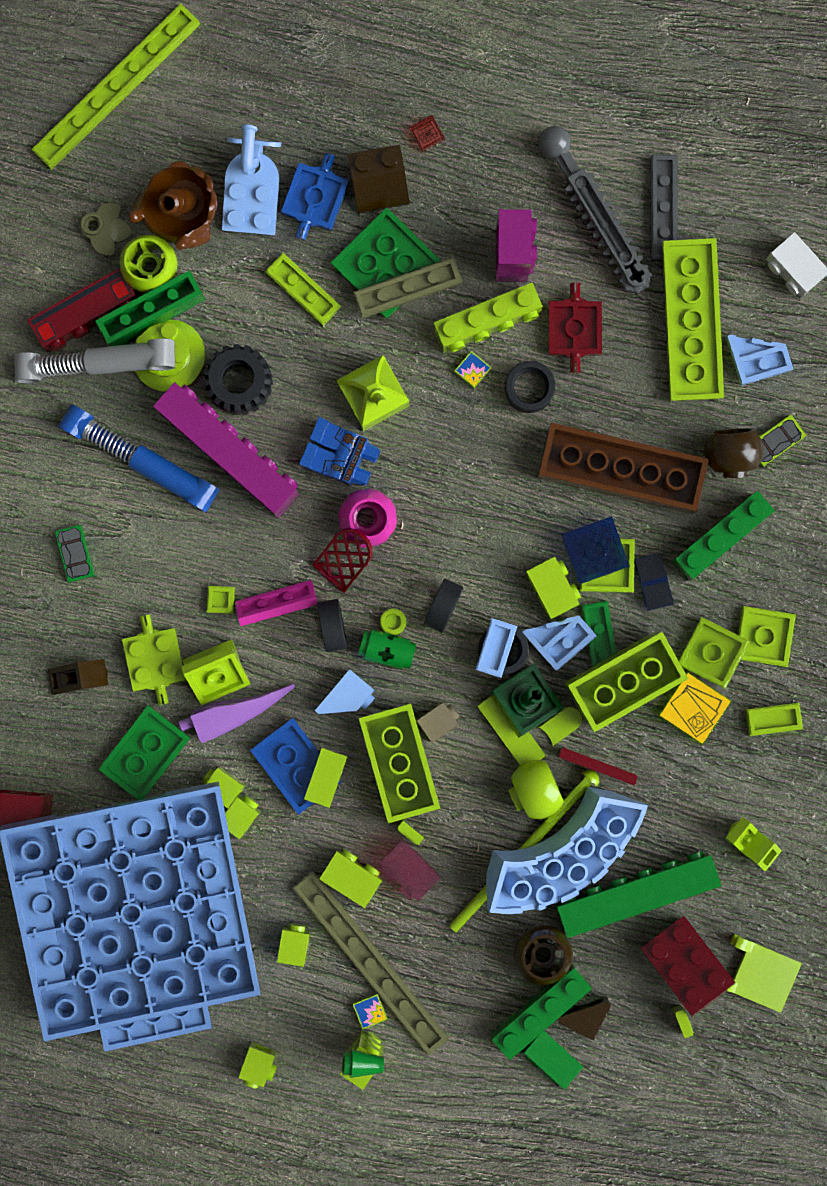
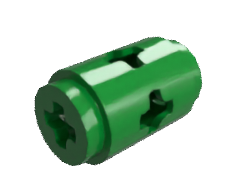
(373, 646)

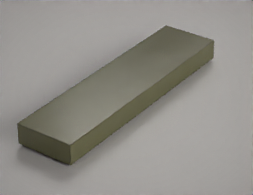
(407, 287)

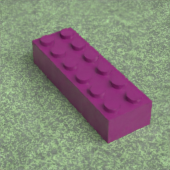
(229, 452)

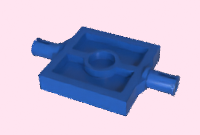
(315, 197)

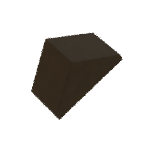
(586, 1018)

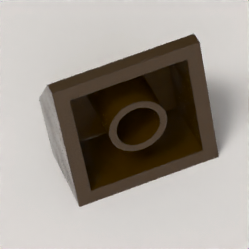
(378, 179)

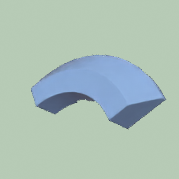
(567, 859)

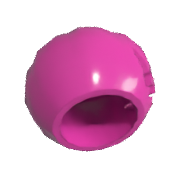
(381, 506)

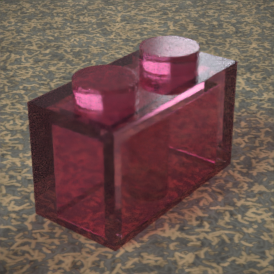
(409, 870)

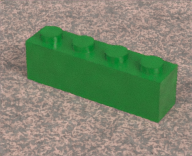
(151, 309)
(723, 536)
(540, 1013)

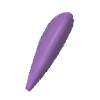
(225, 716)

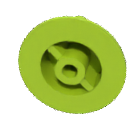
(188, 355)

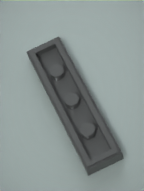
(663, 202)

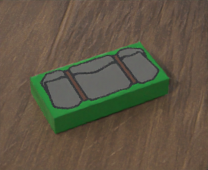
(75, 553)

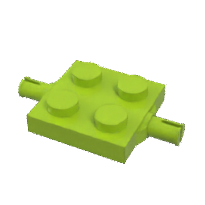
(153, 659)

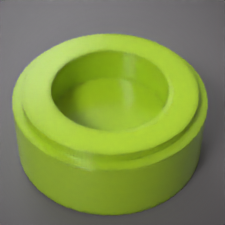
(393, 621)

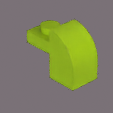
(753, 843)

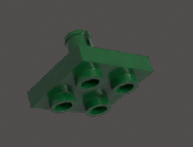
(526, 700)

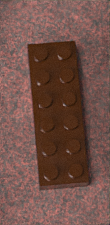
(623, 468)

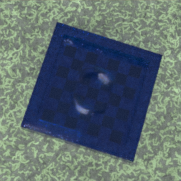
(595, 550)

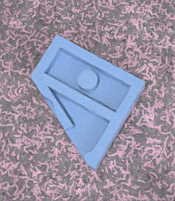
(758, 359)
(560, 639)

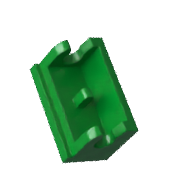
(552, 1060)

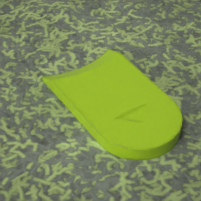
(562, 724)

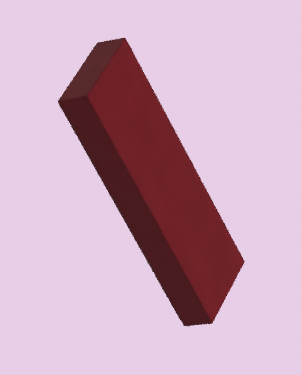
(596, 765)

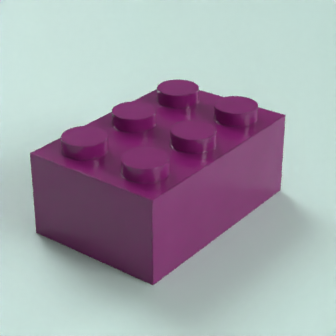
(514, 245)

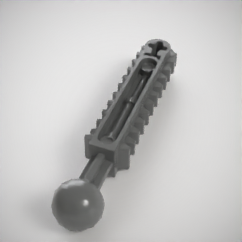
(555, 144)

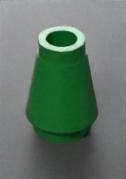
(361, 1064)

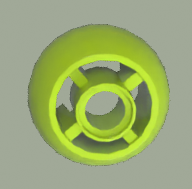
(165, 269)
(535, 790)

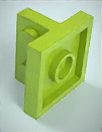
(215, 672)

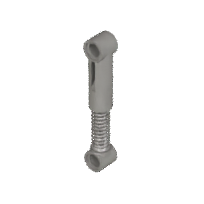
(153, 355)

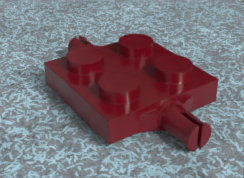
(575, 328)

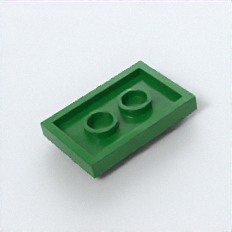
(144, 753)

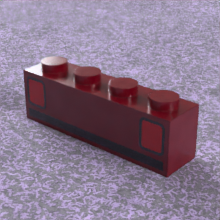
(79, 311)

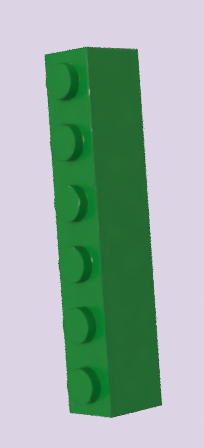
(638, 894)

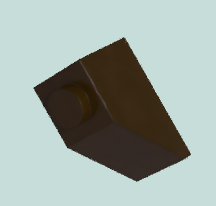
(78, 676)

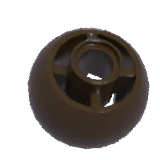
(734, 451)
(525, 966)

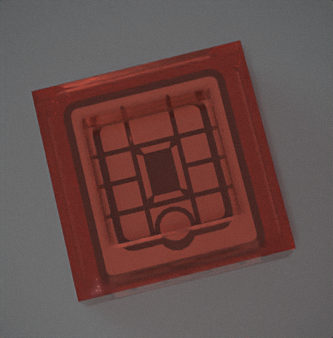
(427, 133)

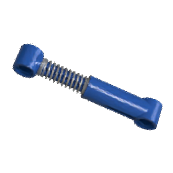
(141, 459)

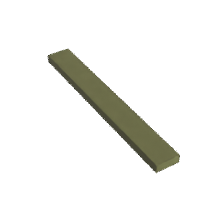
(370, 962)

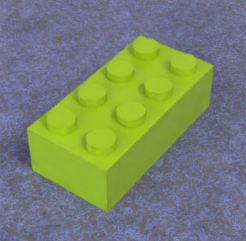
(626, 680)
(399, 763)

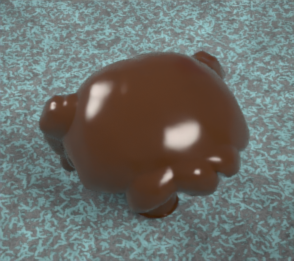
(178, 205)

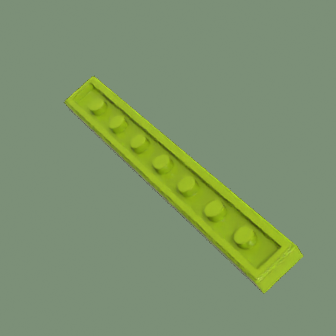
(116, 86)

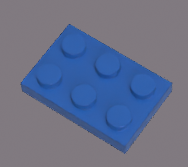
(289, 761)

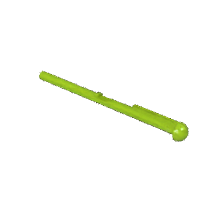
(591, 777)

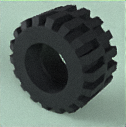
(222, 364)

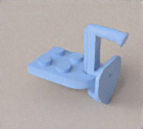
(248, 195)

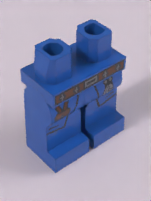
(347, 456)

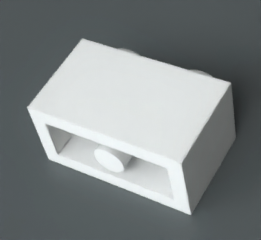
(797, 265)

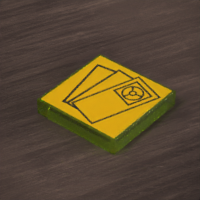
(694, 708)

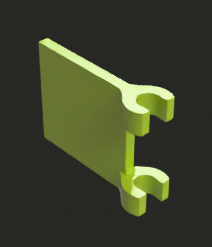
(763, 974)

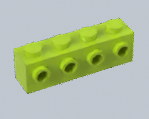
(488, 317)

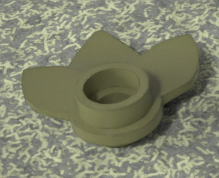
(109, 230)

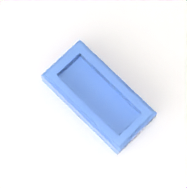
(496, 647)

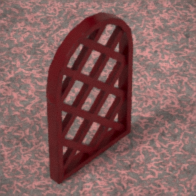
(328, 574)

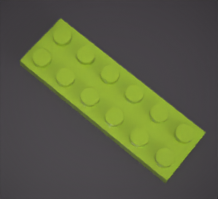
(693, 319)

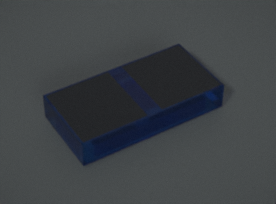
(654, 582)

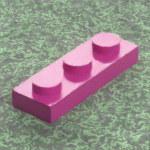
(276, 603)

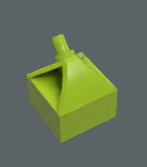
(373, 393)

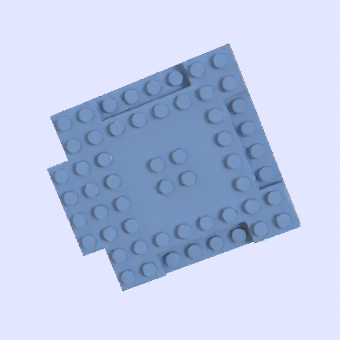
(131, 916)

